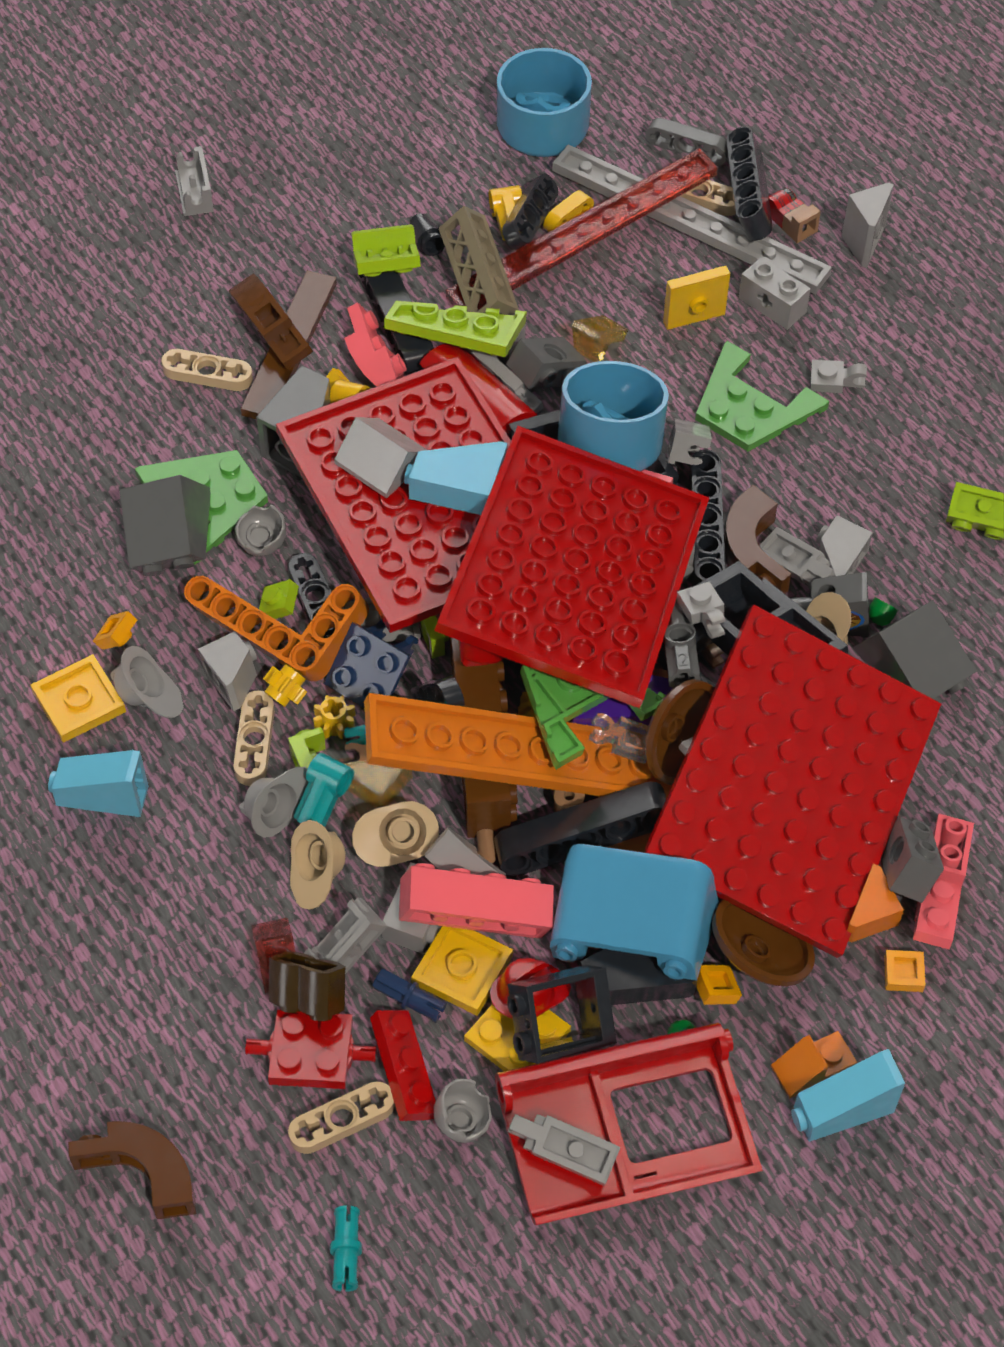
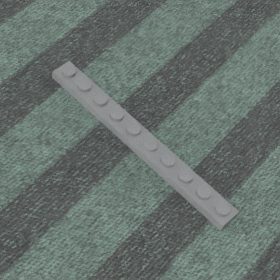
(693, 219)

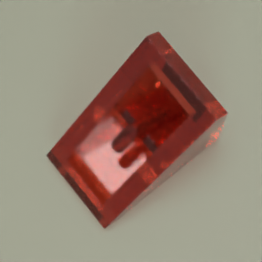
(271, 939)

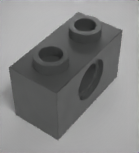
(544, 361)
(911, 859)

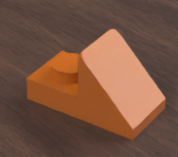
(812, 1062)

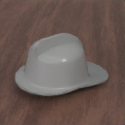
(145, 684)
(273, 801)

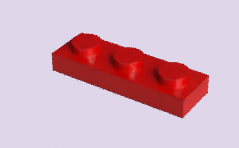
(404, 1065)

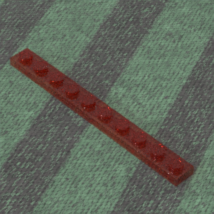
(599, 222)

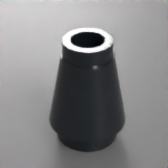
(427, 235)

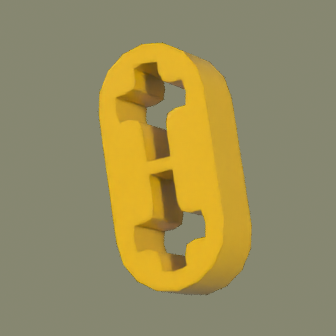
(568, 209)

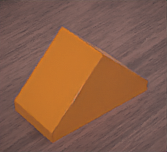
(876, 909)

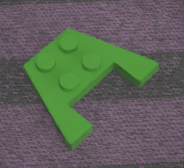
(744, 412)
(231, 486)
(559, 702)

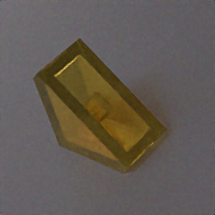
(377, 783)

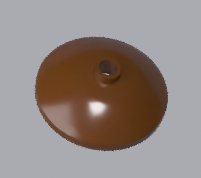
(672, 723)
(760, 947)

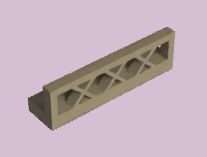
(482, 258)

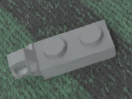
(509, 379)
(797, 557)
(566, 1146)

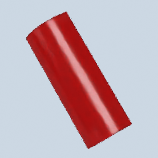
(502, 401)

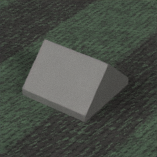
(866, 220)
(377, 454)

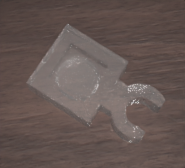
(625, 736)

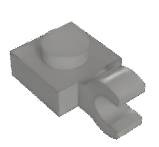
(832, 376)
(703, 605)

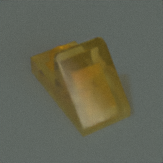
(594, 336)

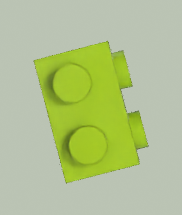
(385, 250)
(978, 510)

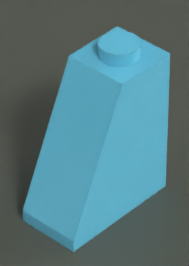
(456, 475)
(101, 783)
(849, 1097)

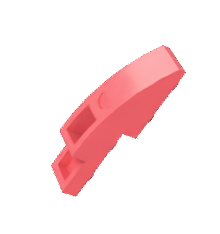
(370, 350)
(939, 910)

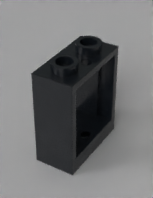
(740, 581)
(594, 1013)

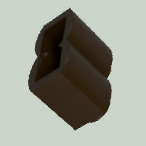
(307, 985)

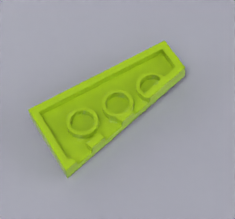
(455, 326)

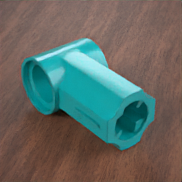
(327, 782)

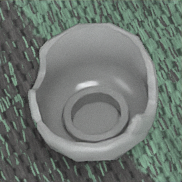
(261, 530)
(456, 1105)

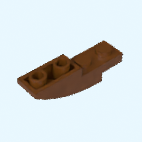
(270, 321)

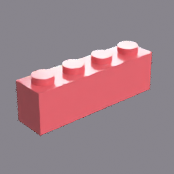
(476, 901)

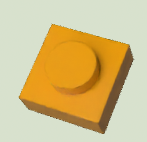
(115, 631)
(904, 971)
(718, 985)

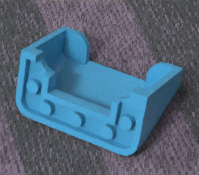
(635, 907)

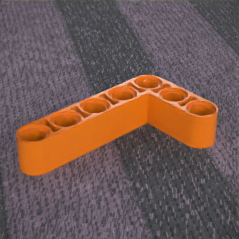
(273, 632)

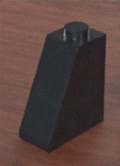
(638, 978)

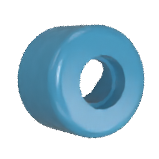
(543, 101)
(614, 412)

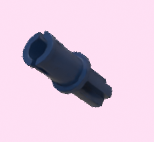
(409, 995)

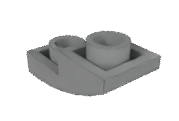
(454, 852)

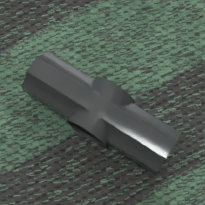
(680, 649)

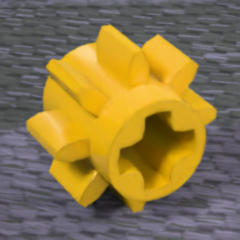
(285, 685)
(334, 707)

